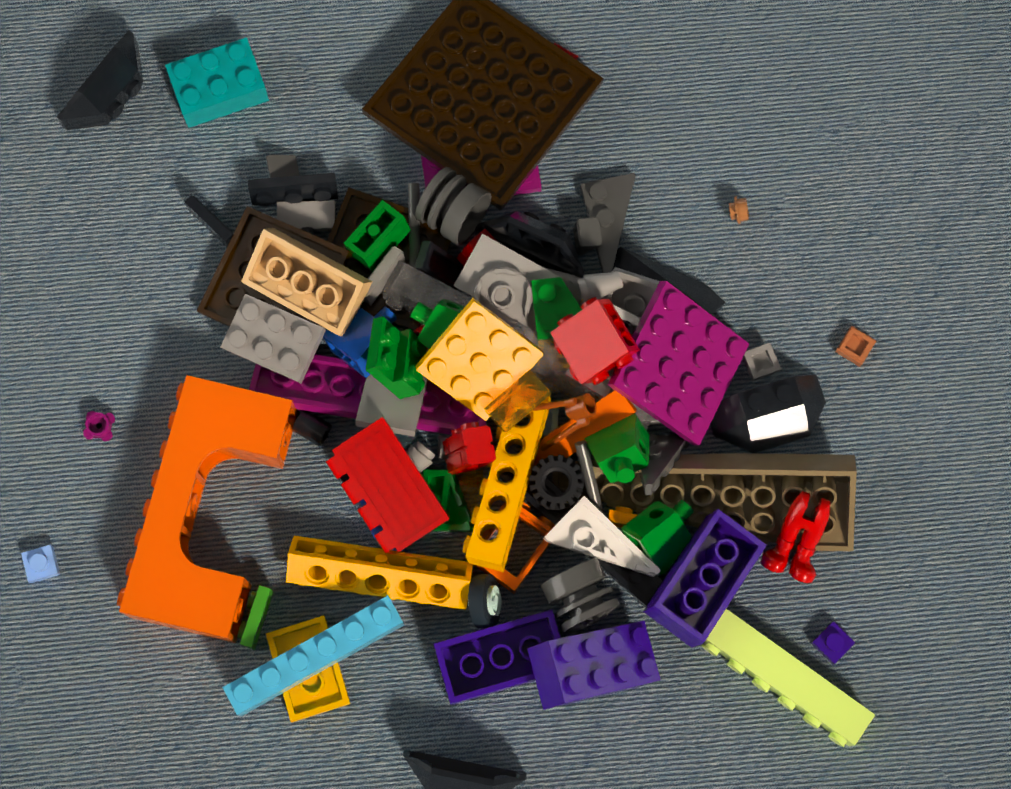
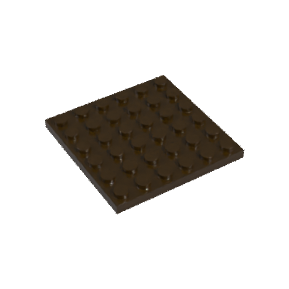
(483, 96)

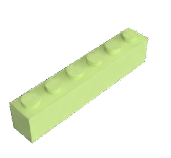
(789, 679)

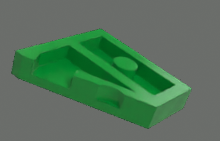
(449, 493)

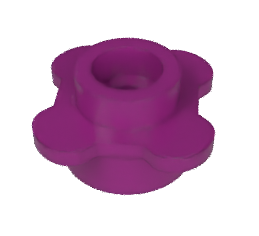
(92, 420)

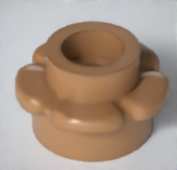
(739, 210)

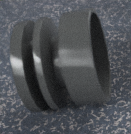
(453, 205)
(580, 595)

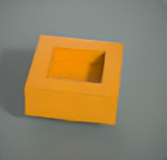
(621, 516)

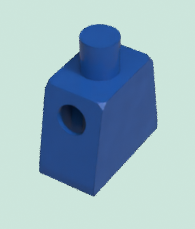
(355, 341)

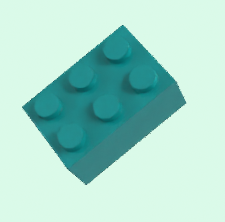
(217, 82)

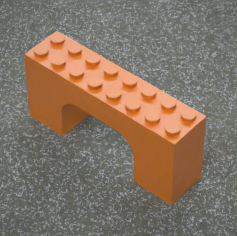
(208, 427)

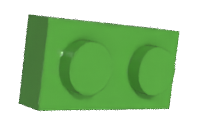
(259, 605)

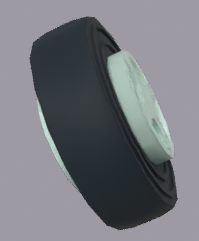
(484, 601)

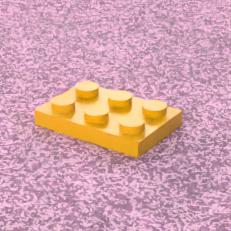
(319, 693)

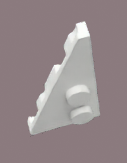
(593, 534)

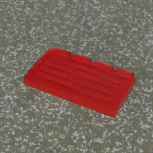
(389, 484)

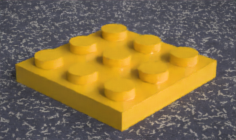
(478, 358)

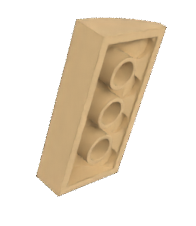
(305, 281)

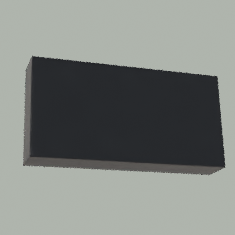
(209, 220)
(438, 264)

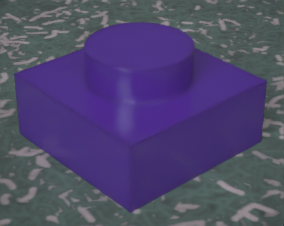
(832, 642)

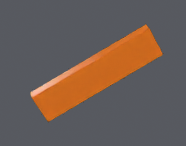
(609, 411)

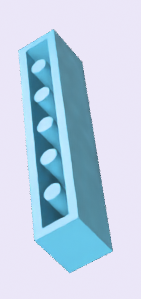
(313, 656)

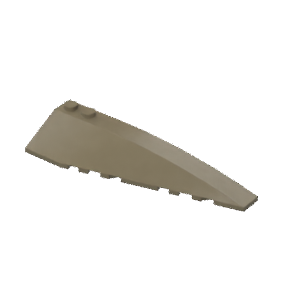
(749, 489)

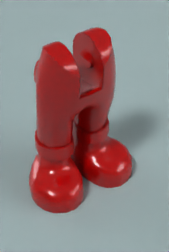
(800, 565)

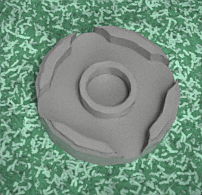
(505, 294)

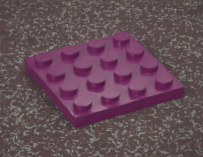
(681, 363)

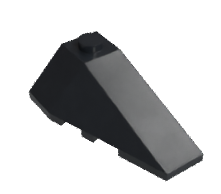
(690, 287)

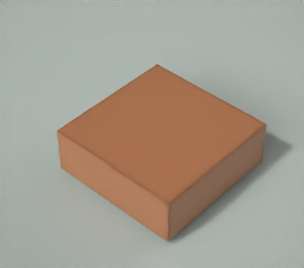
(855, 346)

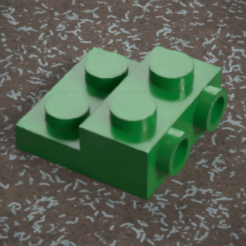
(394, 358)

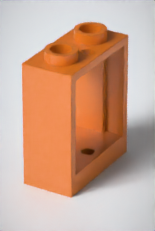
(540, 525)

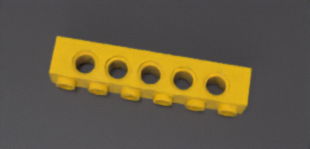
(495, 552)
(379, 574)

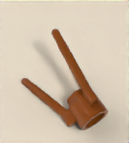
(577, 408)

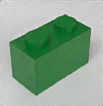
(377, 235)

